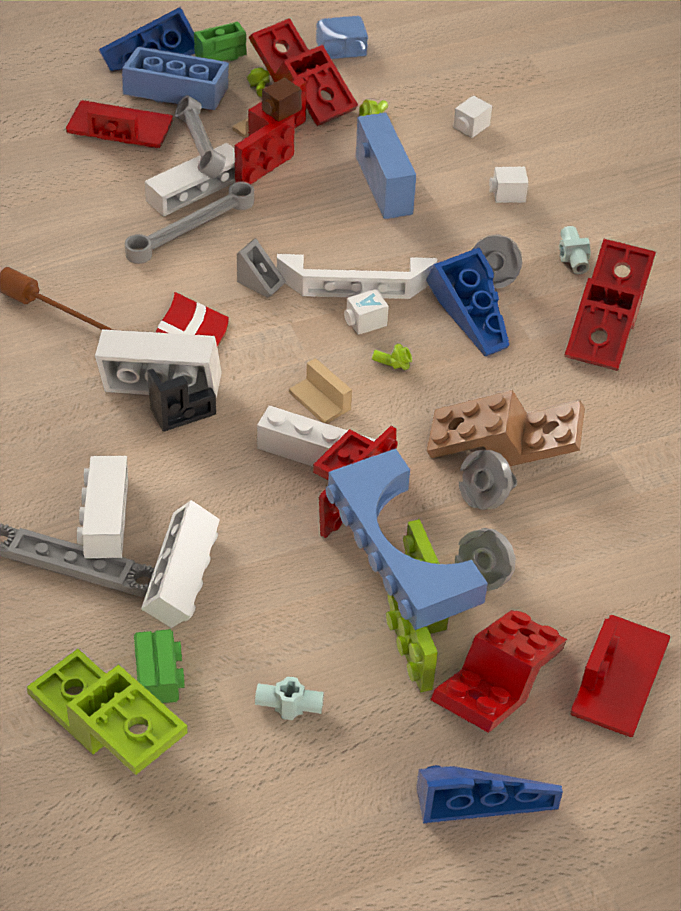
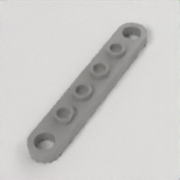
(69, 560)

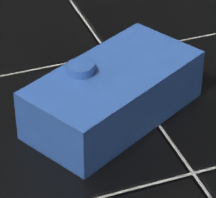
(173, 76)
(385, 165)

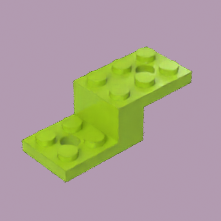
(413, 643)
(107, 710)

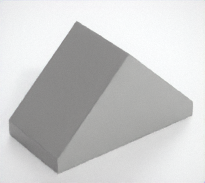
(257, 270)

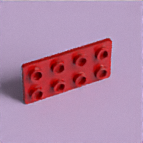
(119, 124)
(346, 451)
(620, 675)

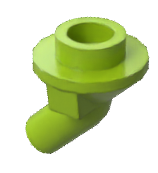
(258, 77)
(371, 107)
(399, 358)

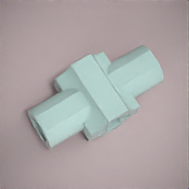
(574, 250)
(289, 698)

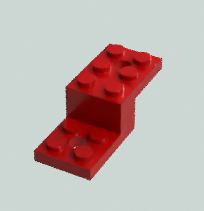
(310, 65)
(268, 141)
(610, 304)
(499, 670)

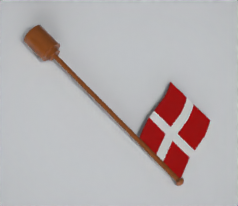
(183, 316)

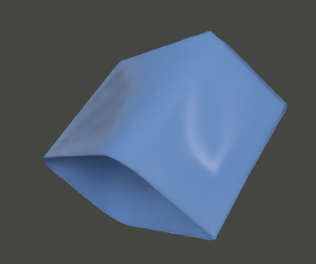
(332, 34)

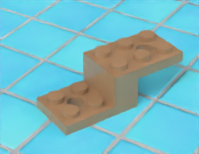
(506, 428)

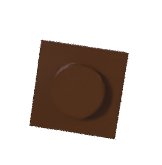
(281, 99)

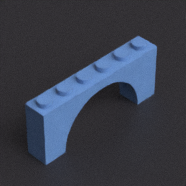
(421, 588)

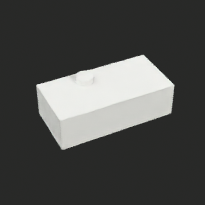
(127, 356)

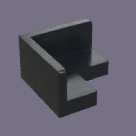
(174, 406)

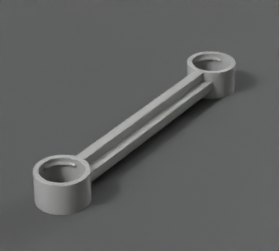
(211, 161)
(189, 222)

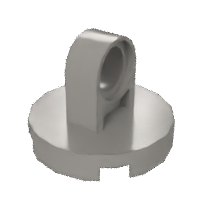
(503, 258)
(486, 479)
(490, 554)

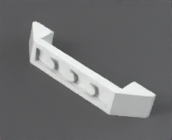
(354, 282)

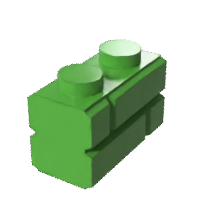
(221, 42)
(156, 664)

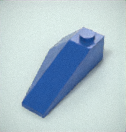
(167, 33)
(469, 296)
(468, 793)

